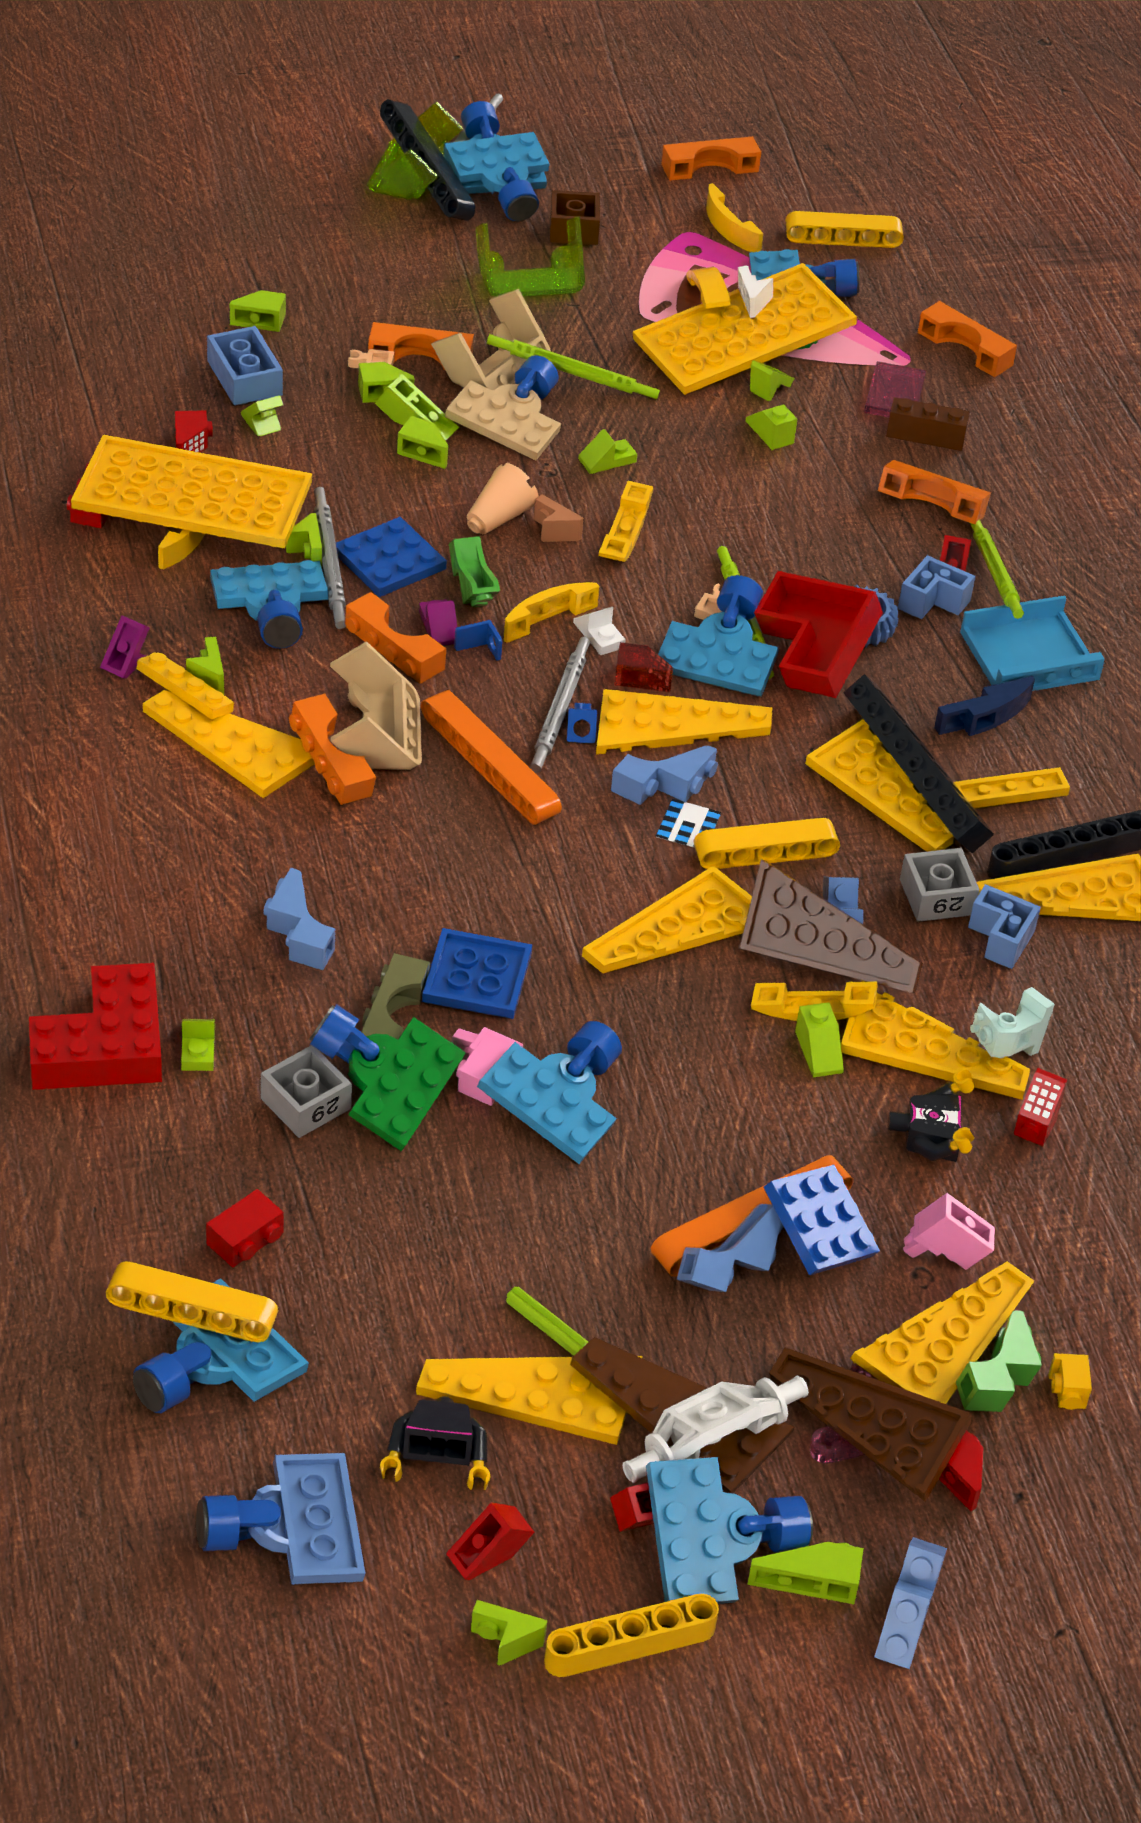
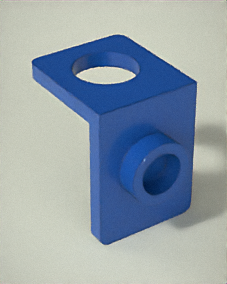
(478, 635)
(582, 711)

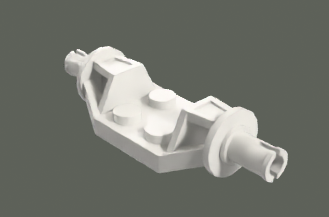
(712, 1415)

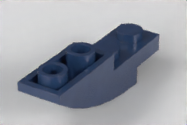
(986, 712)

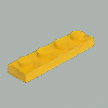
(185, 685)
(1014, 787)

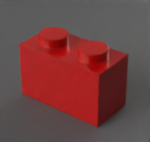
(245, 1228)

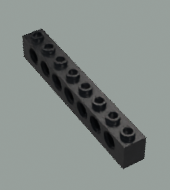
(918, 764)

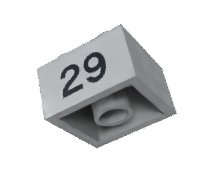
(939, 884)
(306, 1091)

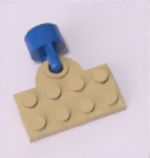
(511, 410)

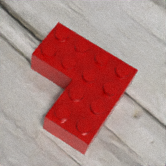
(826, 627)
(102, 1047)

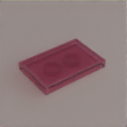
(891, 382)

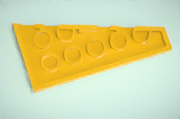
(668, 721)
(246, 750)
(876, 781)
(1085, 890)
(688, 917)
(927, 1046)
(939, 1342)
(528, 1390)

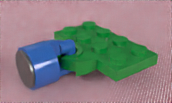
(396, 1075)

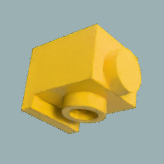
(1071, 1380)

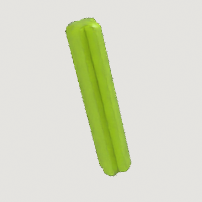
(545, 1320)

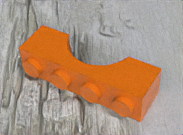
(736, 154)
(945, 324)
(409, 340)
(915, 483)
(415, 655)
(346, 774)

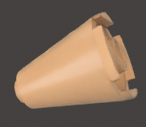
(501, 499)

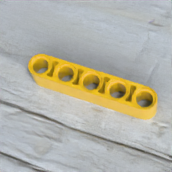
(834, 223)
(767, 842)
(192, 1302)
(619, 1647)

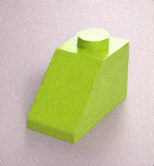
(259, 309)
(375, 379)
(774, 426)
(423, 442)
(820, 1039)

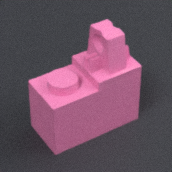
(481, 1054)
(951, 1230)

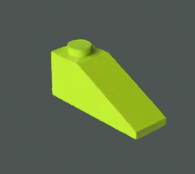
(405, 400)
(815, 1571)

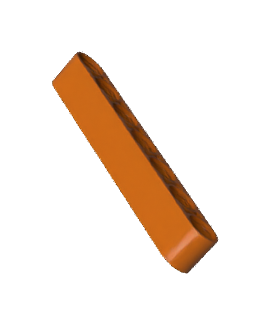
(491, 757)
(717, 1225)

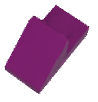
(439, 620)
(125, 647)

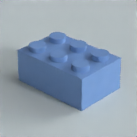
(244, 365)

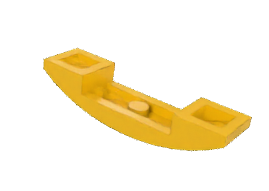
(743, 235)
(711, 286)
(627, 522)
(177, 547)
(547, 603)
(778, 1002)

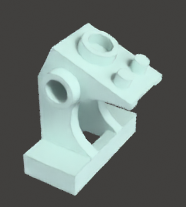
(1010, 1034)

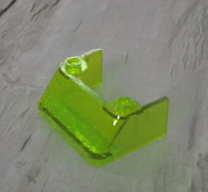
(406, 173)
(563, 276)

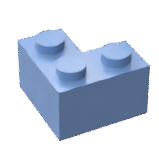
(937, 585)
(1006, 921)

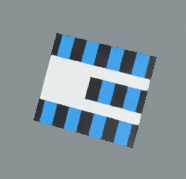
(685, 821)

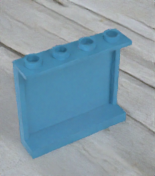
(1034, 645)

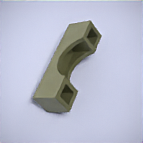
(400, 987)

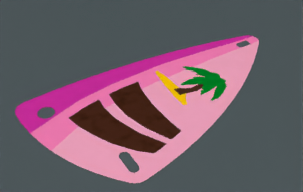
(668, 282)

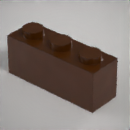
(928, 423)

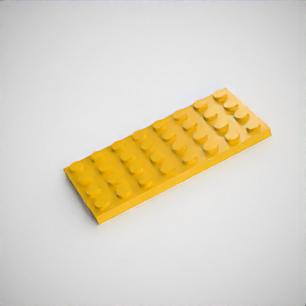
(722, 341)
(192, 491)

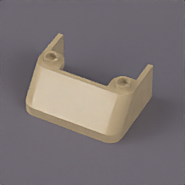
(500, 367)
(390, 707)

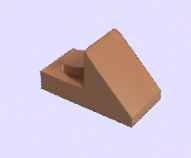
(557, 521)

